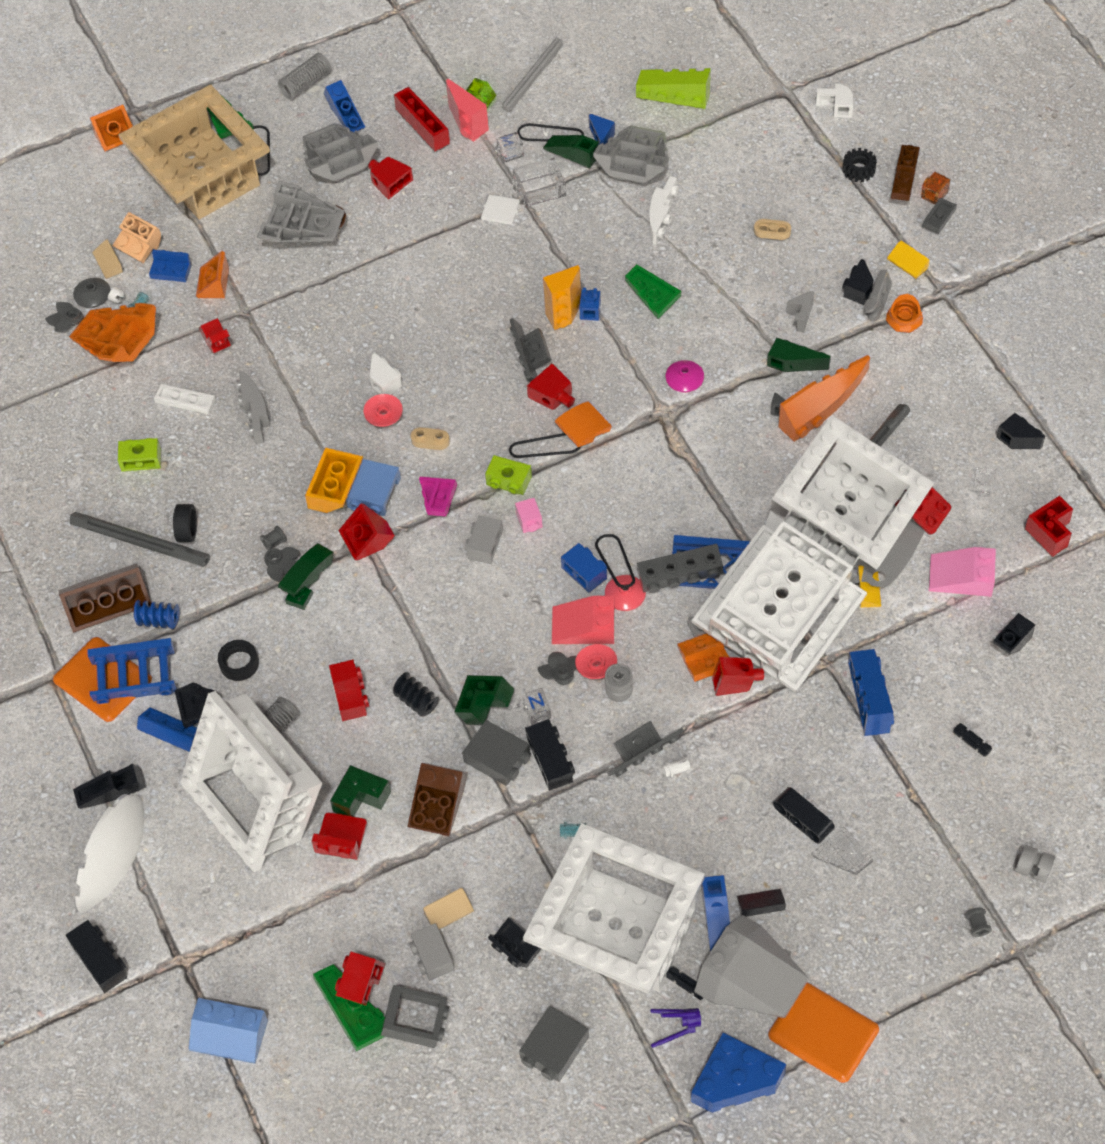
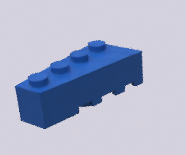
(870, 692)

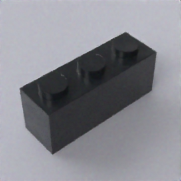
(550, 754)
(97, 955)

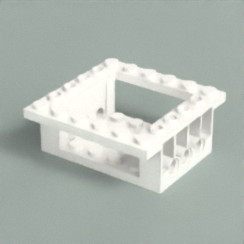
(868, 476)
(737, 605)
(242, 739)
(579, 890)

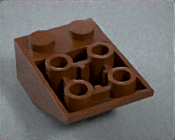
(436, 798)

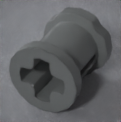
(273, 538)
(978, 922)

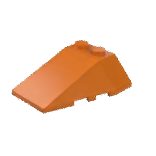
(116, 333)

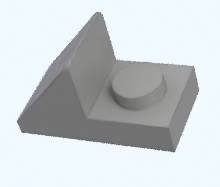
(801, 308)

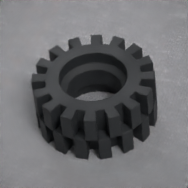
(862, 157)

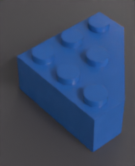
(736, 1075)

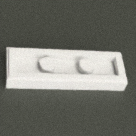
(184, 399)

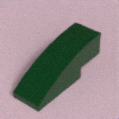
(306, 570)

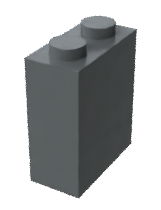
(496, 753)
(553, 1044)

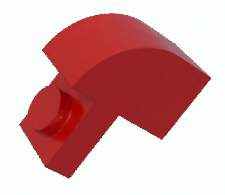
(214, 335)

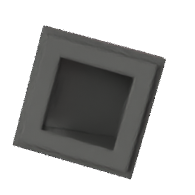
(775, 404)

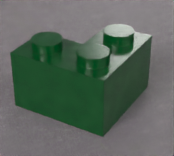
(479, 695)
(359, 787)

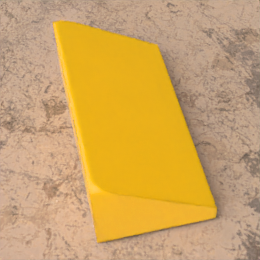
(908, 259)
(873, 593)

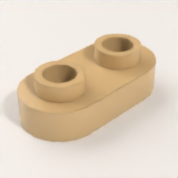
(772, 229)
(430, 439)

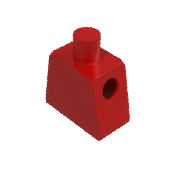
(390, 176)
(551, 388)
(735, 675)

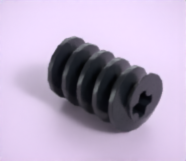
(414, 695)

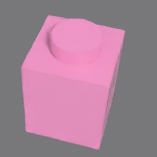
(528, 515)

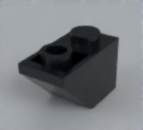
(859, 284)
(1020, 434)
(1015, 634)

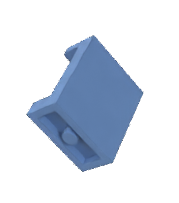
(373, 486)

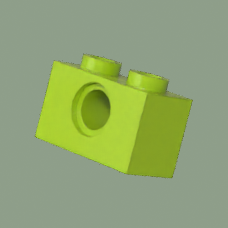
(139, 454)
(500, 468)

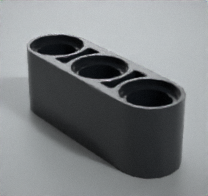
(803, 815)

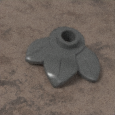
(65, 317)
(283, 563)
(559, 668)

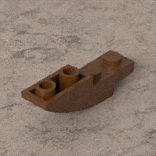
(905, 172)

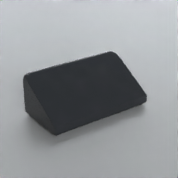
(761, 902)

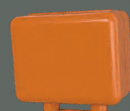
(80, 677)
(825, 1033)

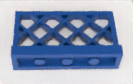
(726, 548)

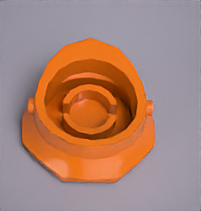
(905, 314)

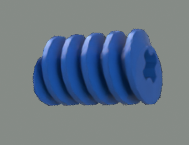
(156, 615)

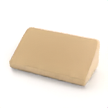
(107, 260)
(448, 909)

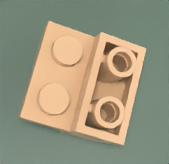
(137, 237)

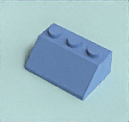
(227, 1030)

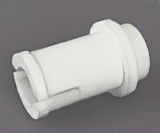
(675, 767)

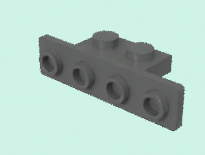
(531, 347)
(640, 743)

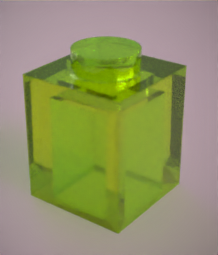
(482, 91)

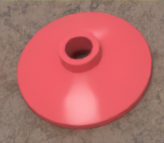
(382, 404)
(625, 599)
(595, 655)

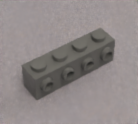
(680, 568)

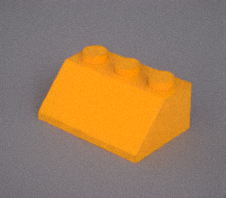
(562, 296)
(332, 480)

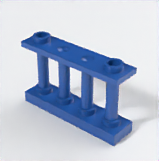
(123, 653)

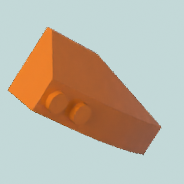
(820, 400)

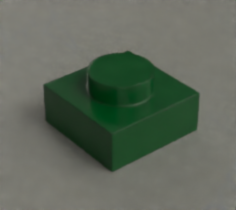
(301, 600)

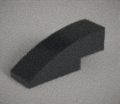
(109, 786)

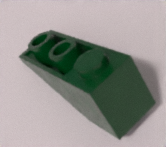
(573, 147)
(795, 358)

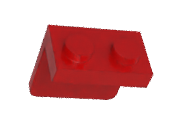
(931, 511)
(340, 836)

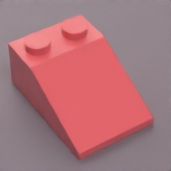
(467, 111)
(584, 621)

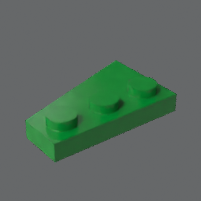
(652, 290)

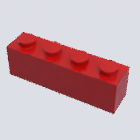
(421, 119)

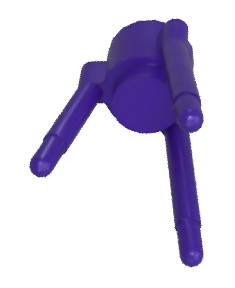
(689, 1017)

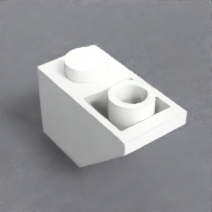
(383, 377)

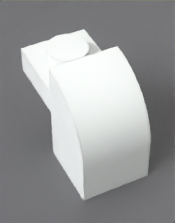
(840, 98)

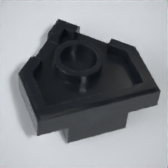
(191, 702)

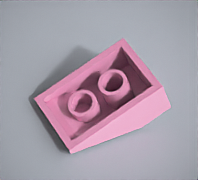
(963, 571)

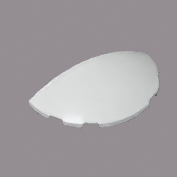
(110, 851)

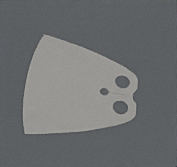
(896, 558)

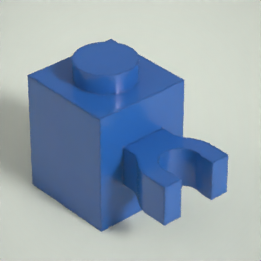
(590, 304)

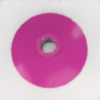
(684, 381)

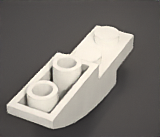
(660, 209)

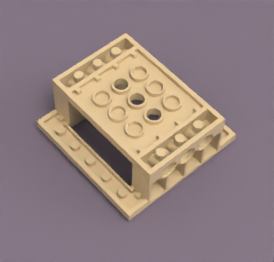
(183, 131)

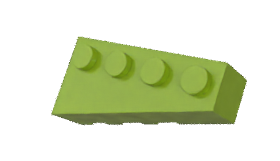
(675, 87)

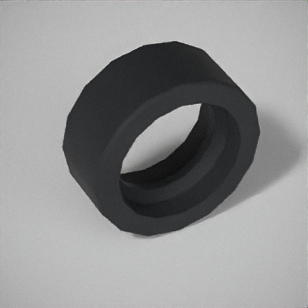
(184, 522)
(240, 673)

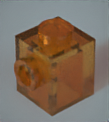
(935, 187)

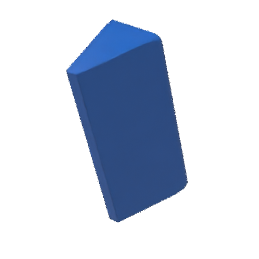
(166, 728)

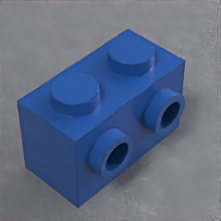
(584, 567)

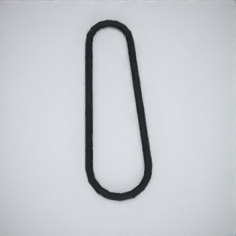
(546, 126)
(268, 143)
(540, 454)
(625, 557)

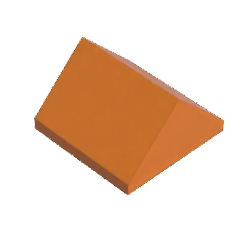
(109, 125)
(213, 277)

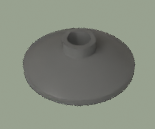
(91, 292)

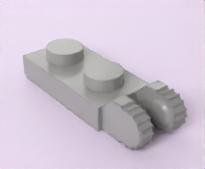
(878, 296)

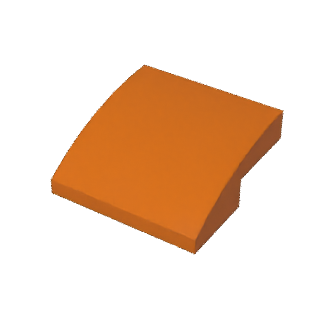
(583, 424)
(701, 655)

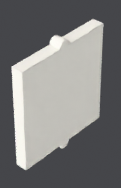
(500, 209)

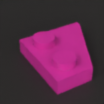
(437, 494)

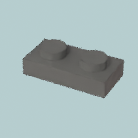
(939, 215)

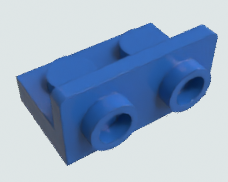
(170, 266)

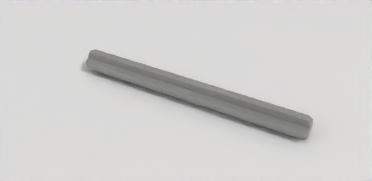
(532, 74)

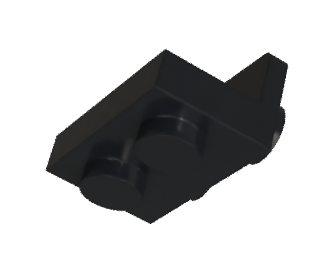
(510, 941)

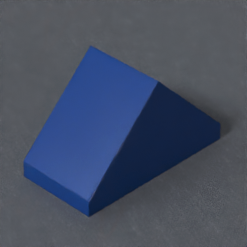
(601, 128)

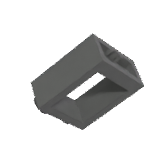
(410, 1035)

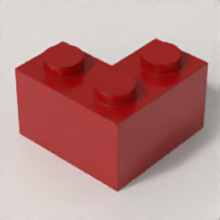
(1048, 525)
(348, 686)
(358, 977)

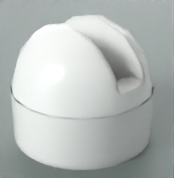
(115, 295)

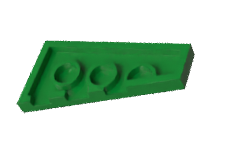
(359, 1021)

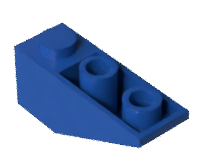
(343, 106)
(715, 907)

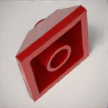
(365, 532)

